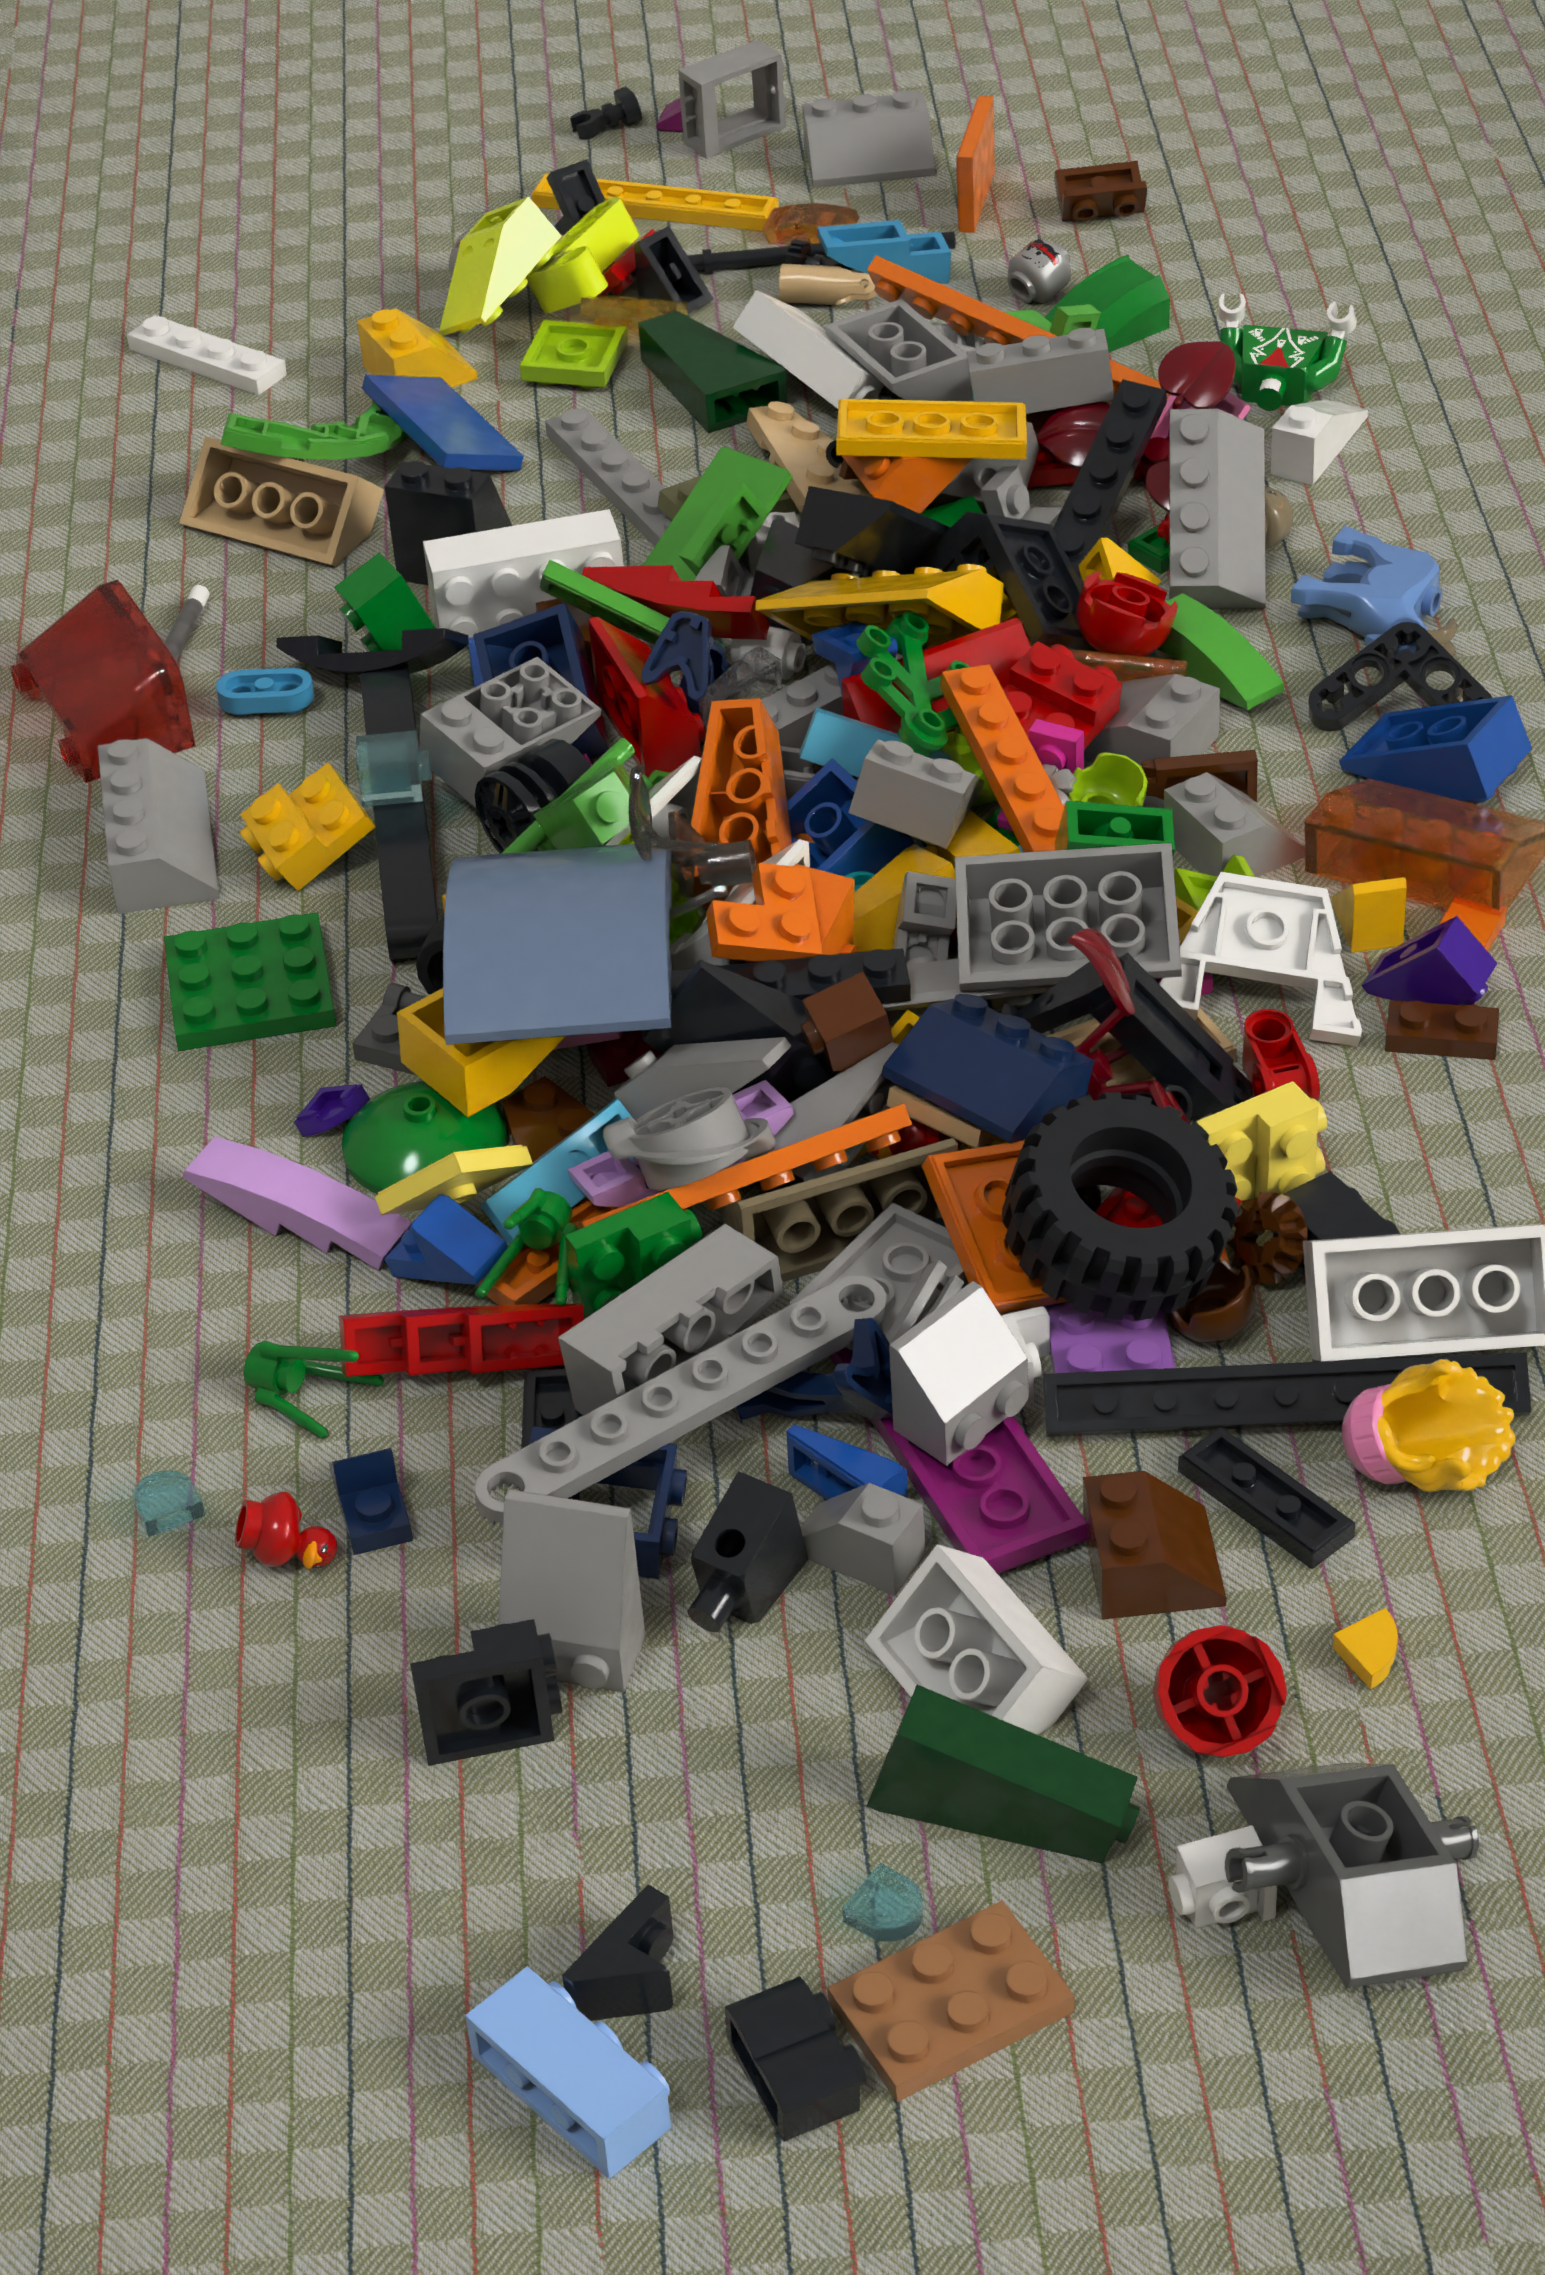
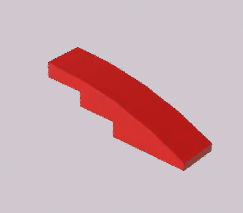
(665, 593)
(457, 1338)

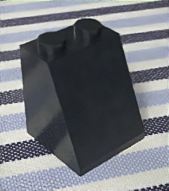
(437, 504)

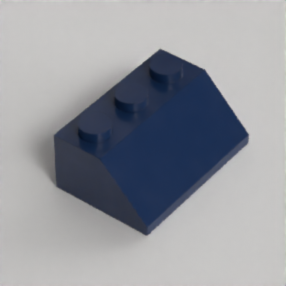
(558, 643)
(988, 1066)

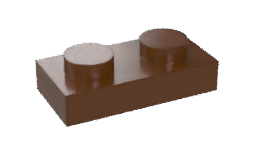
(1442, 1029)

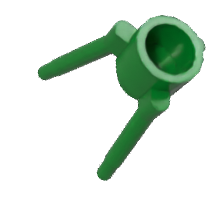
(541, 1224)
(282, 1369)

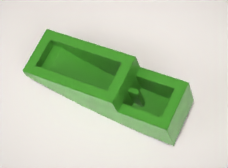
(1219, 655)

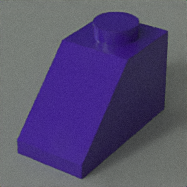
(1434, 967)

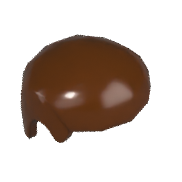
(1220, 1308)

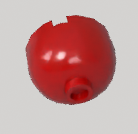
(1124, 614)
(1219, 1691)

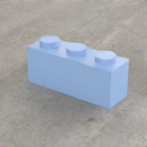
(570, 2071)

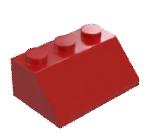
(648, 716)

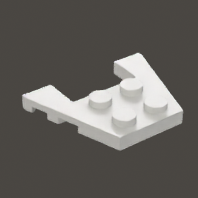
(1272, 936)

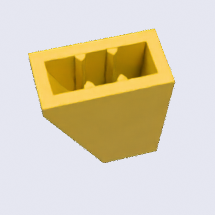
(879, 898)

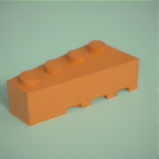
(741, 783)

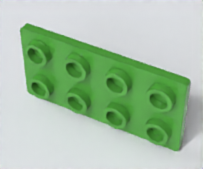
(720, 511)

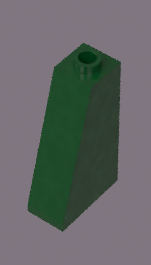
(709, 371)
(1001, 1781)

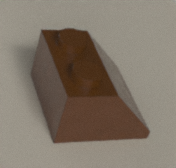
(1148, 1547)

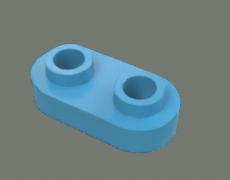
(265, 691)

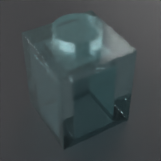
(391, 768)

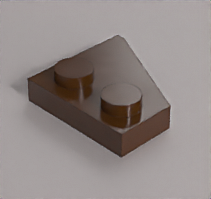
(542, 1116)

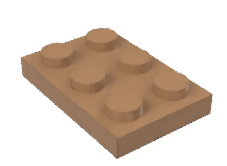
(950, 2000)

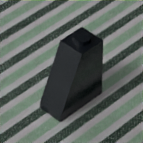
(786, 564)

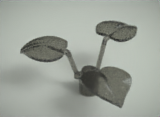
(716, 863)

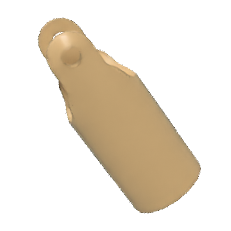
(823, 285)

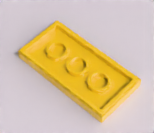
(931, 429)

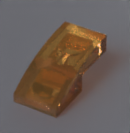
(804, 219)

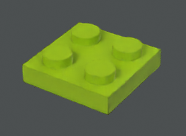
(573, 354)

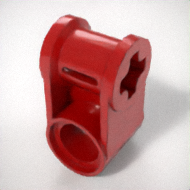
(1276, 1054)

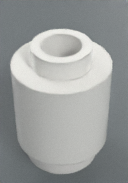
(779, 642)

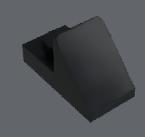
(575, 193)
(622, 1966)

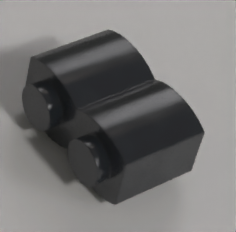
(794, 2057)

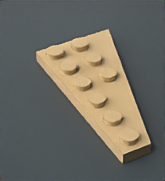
(799, 449)

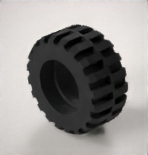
(1106, 1263)

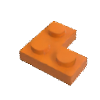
(776, 927)

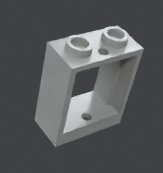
(698, 99)

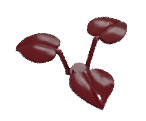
(1192, 372)
(1107, 965)

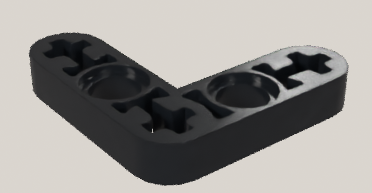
(1408, 667)

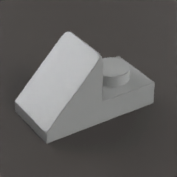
(1008, 497)

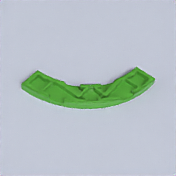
(370, 435)

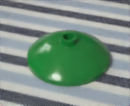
(411, 1130)

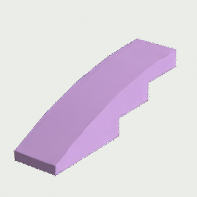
(293, 1196)

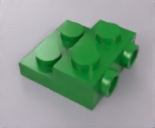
(626, 1249)

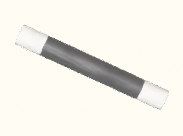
(186, 620)

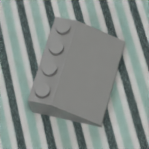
(1026, 906)

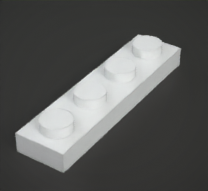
(207, 354)

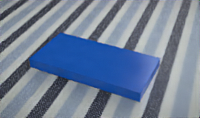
(442, 423)

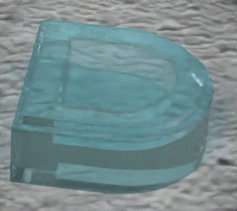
(166, 1501)
(885, 1906)

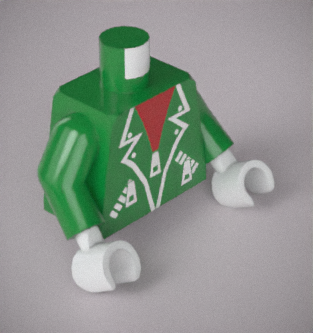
(1283, 363)

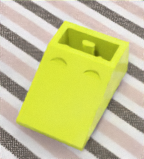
(495, 263)

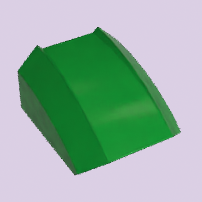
(1129, 299)

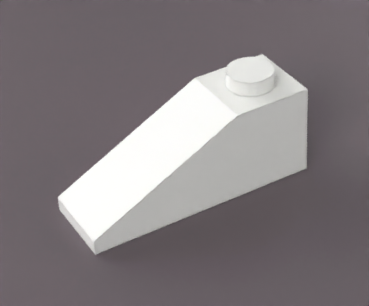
(1311, 438)

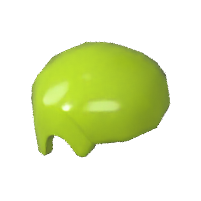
(1110, 781)

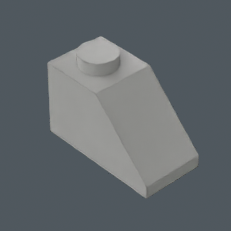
(867, 1536)

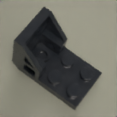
(1029, 564)

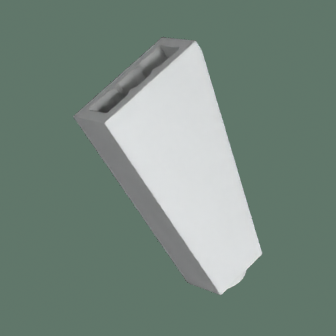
(805, 350)

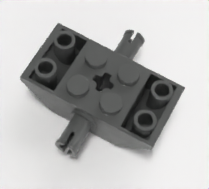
(1359, 1867)

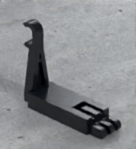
(1156, 1035)

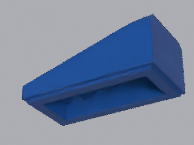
(839, 1465)

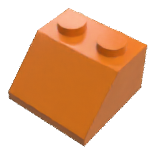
(906, 480)

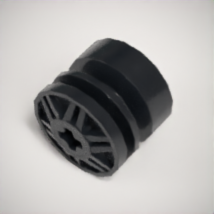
(520, 789)

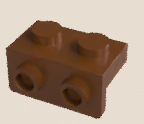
(1100, 191)

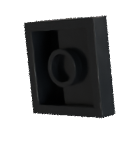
(488, 1696)

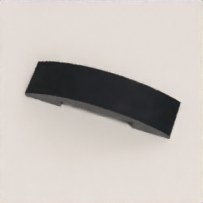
(419, 652)

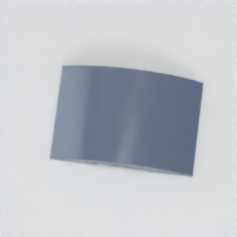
(556, 944)

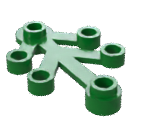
(920, 725)

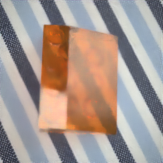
(1435, 842)

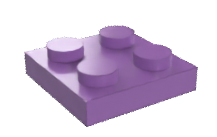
(1099, 1344)

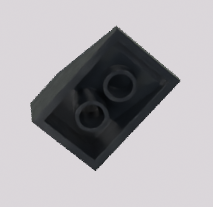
(730, 1007)

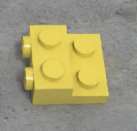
(1270, 1140)

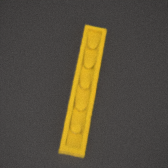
(677, 204)

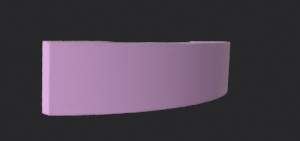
(621, 1182)

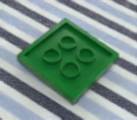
(248, 981)

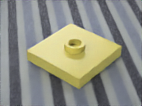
(456, 1175)

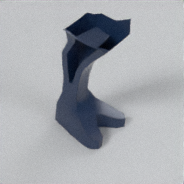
(688, 647)
(853, 1387)

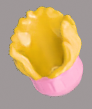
(1429, 1428)

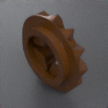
(1281, 1255)

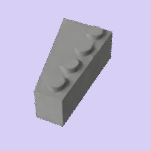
(670, 1317)

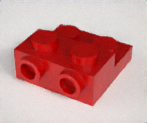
(1062, 691)

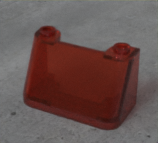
(105, 679)

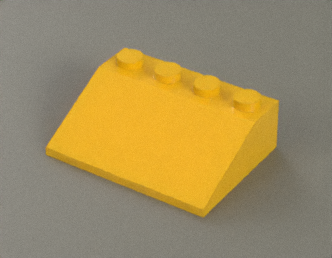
(948, 601)

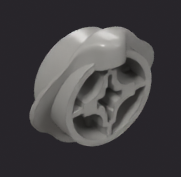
(689, 1138)

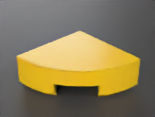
(1369, 1647)

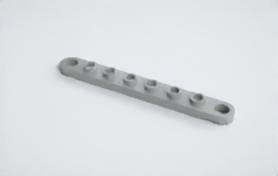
(683, 1397)

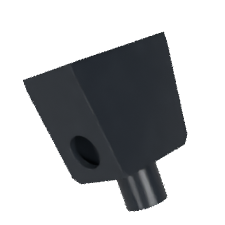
(746, 1554)

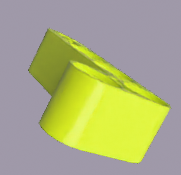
(583, 256)

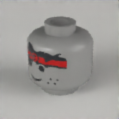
(1039, 271)

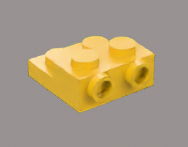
(305, 828)

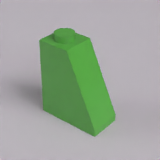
(589, 810)

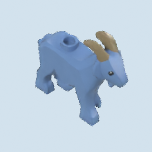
(1375, 594)

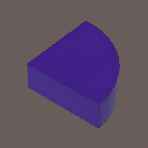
(330, 1108)

